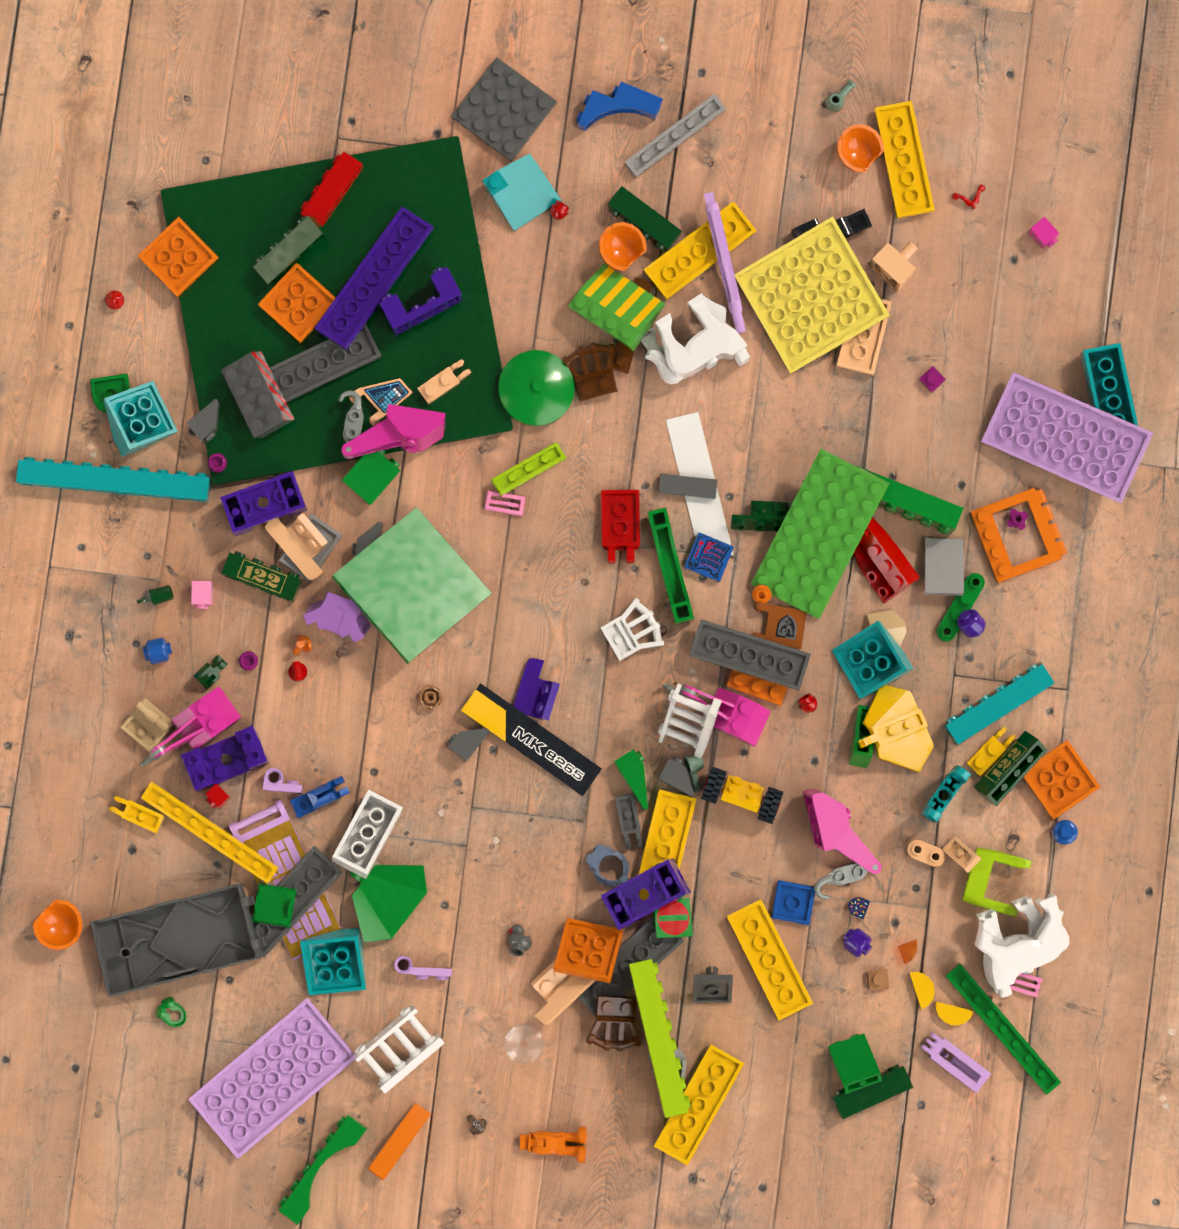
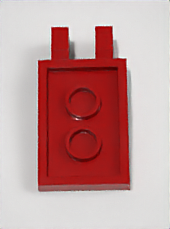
(620, 522)

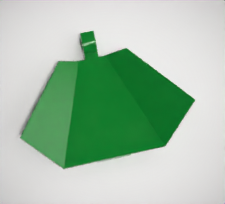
(388, 899)

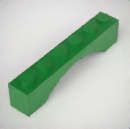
(670, 566)
(298, 1202)

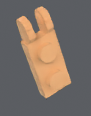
(442, 382)

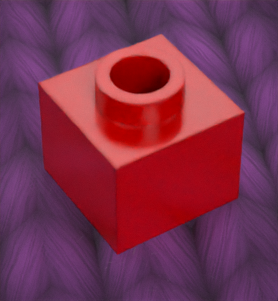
(217, 796)

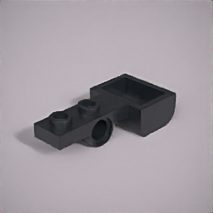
(849, 224)

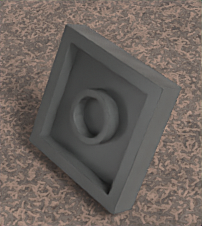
(712, 987)

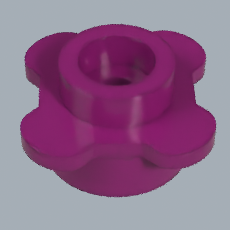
(1017, 524)

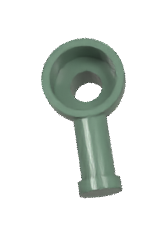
(835, 107)
(693, 766)

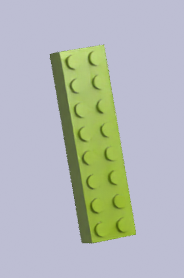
(658, 1038)

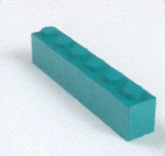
(999, 704)

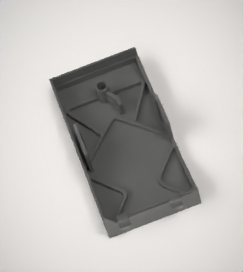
(176, 940)

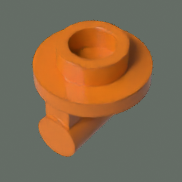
(761, 594)
(303, 643)

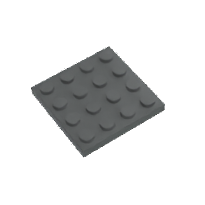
(504, 109)

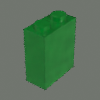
(371, 475)
(854, 1063)

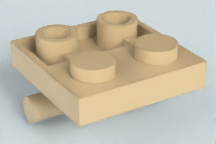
(147, 724)

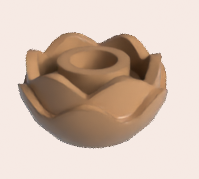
(436, 697)

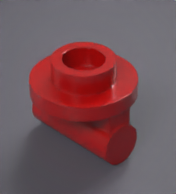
(297, 671)

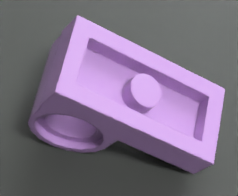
(279, 786)

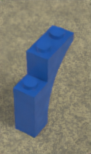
(626, 100)

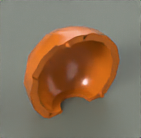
(859, 147)
(621, 245)
(58, 925)

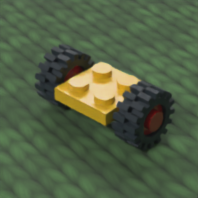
(742, 794)

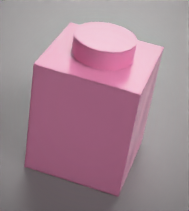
(202, 594)

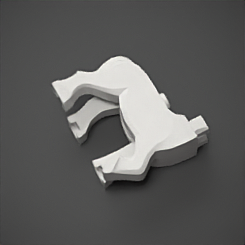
(702, 350)
(1020, 953)

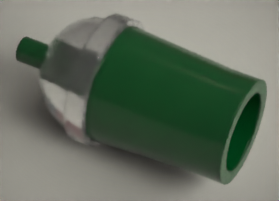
(156, 596)

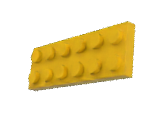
(904, 159)
(697, 252)
(667, 831)
(769, 960)
(706, 1094)

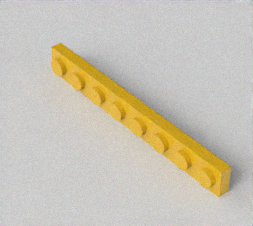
(210, 832)

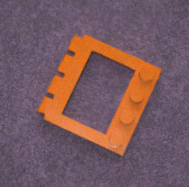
(994, 545)

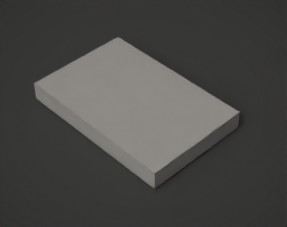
(328, 533)
(944, 566)

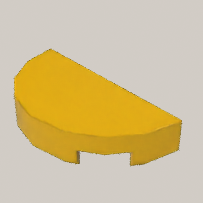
(923, 988)
(953, 1015)

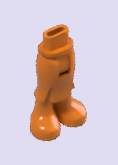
(555, 1143)

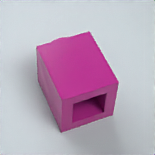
(1044, 233)

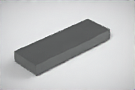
(688, 486)

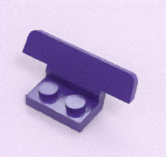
(535, 695)

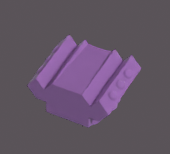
(338, 616)

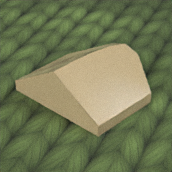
(892, 622)

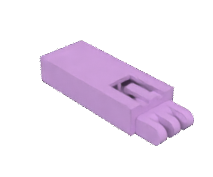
(960, 1066)

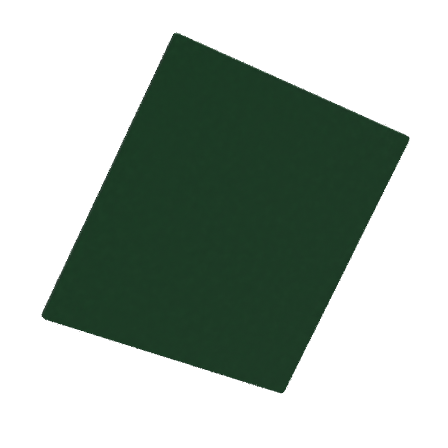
(223, 322)

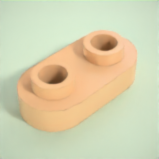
(926, 853)

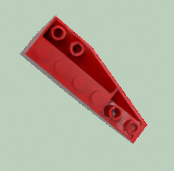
(883, 563)

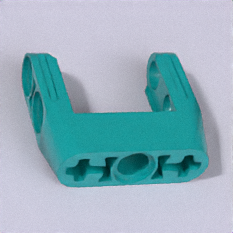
(957, 773)

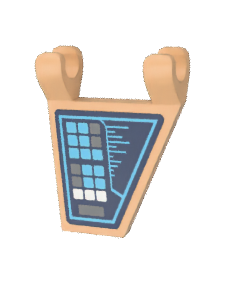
(382, 394)

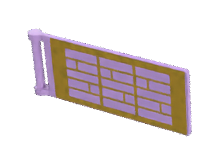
(282, 846)

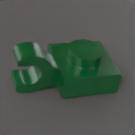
(209, 674)

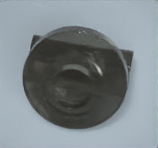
(478, 1126)

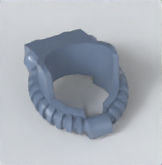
(594, 860)

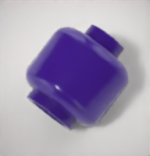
(971, 623)
(857, 942)

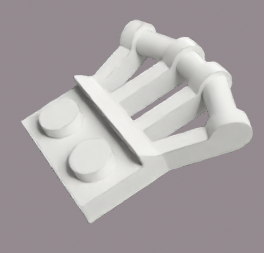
(621, 637)

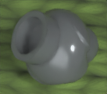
(517, 941)

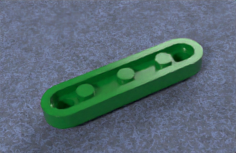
(959, 605)

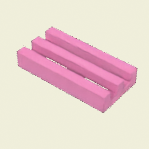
(502, 510)
(1036, 987)

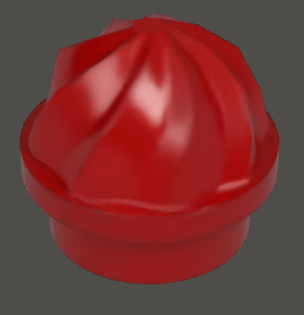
(559, 210)
(114, 300)
(808, 703)

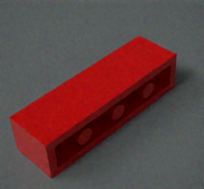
(333, 188)

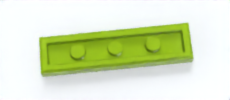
(528, 469)

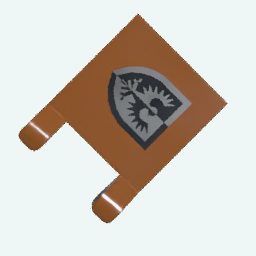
(783, 625)

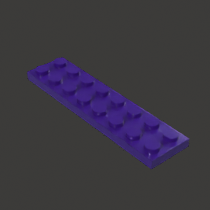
(374, 278)

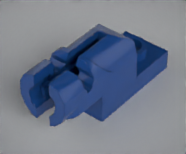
(319, 797)

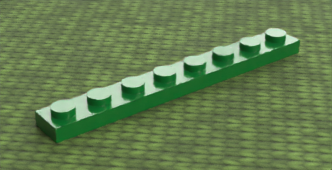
(1003, 1029)

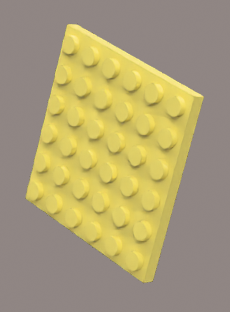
(812, 295)

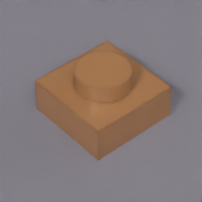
(878, 979)

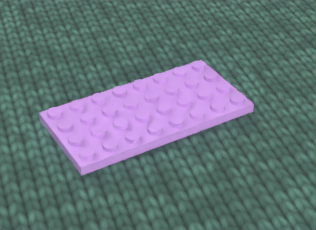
(1067, 437)
(272, 1078)

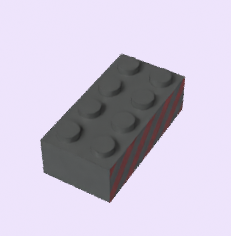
(257, 394)

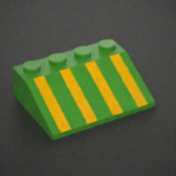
(617, 306)

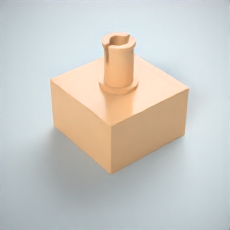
(893, 265)

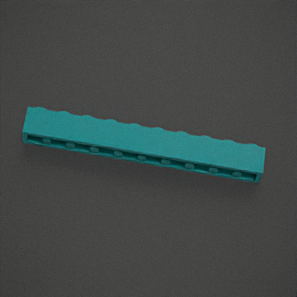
(113, 480)

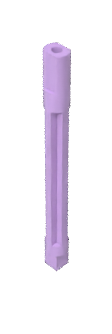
(724, 261)

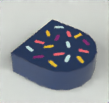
(858, 907)

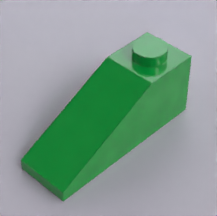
(860, 756)
(633, 772)

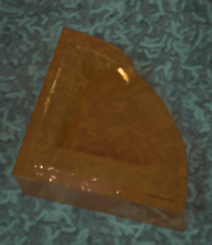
(908, 950)

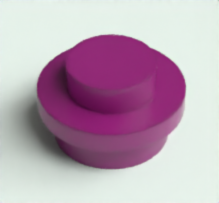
(217, 463)
(248, 661)

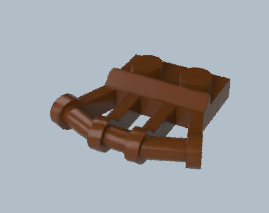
(595, 383)
(614, 1010)

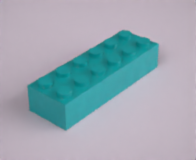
(1109, 381)

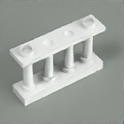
(706, 722)
(402, 1067)

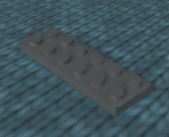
(323, 364)
(750, 655)
(311, 879)
(637, 948)

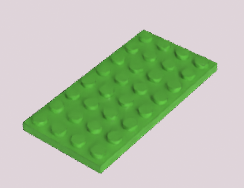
(820, 533)

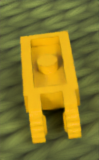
(989, 752)
(139, 815)

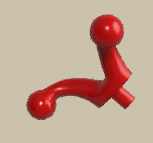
(981, 188)

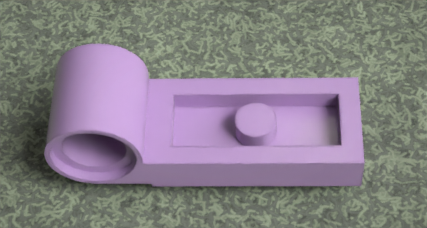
(423, 973)

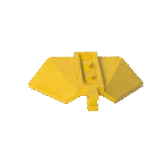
(898, 729)

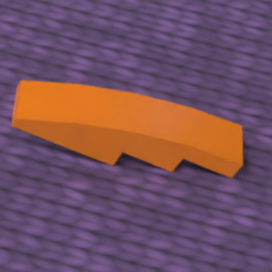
(399, 1141)

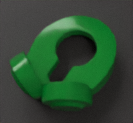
(161, 1013)

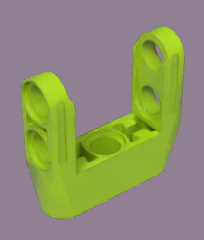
(979, 877)

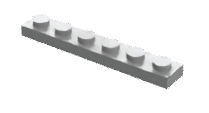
(675, 135)

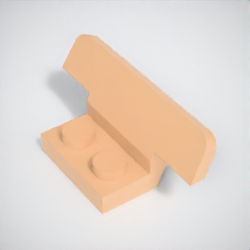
(300, 543)
(558, 991)

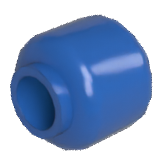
(157, 651)
(1064, 832)

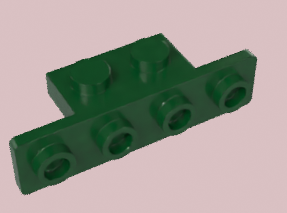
(762, 517)

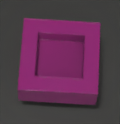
(932, 379)

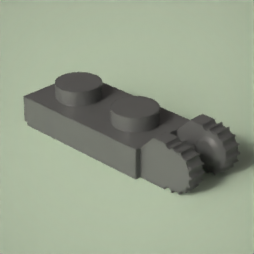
(628, 818)

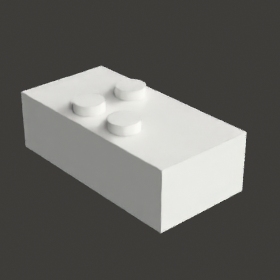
(367, 834)

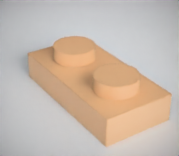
(961, 854)

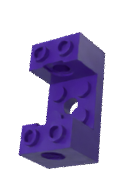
(448, 296)
(283, 499)
(206, 766)
(664, 886)

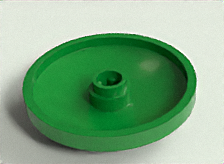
(536, 388)

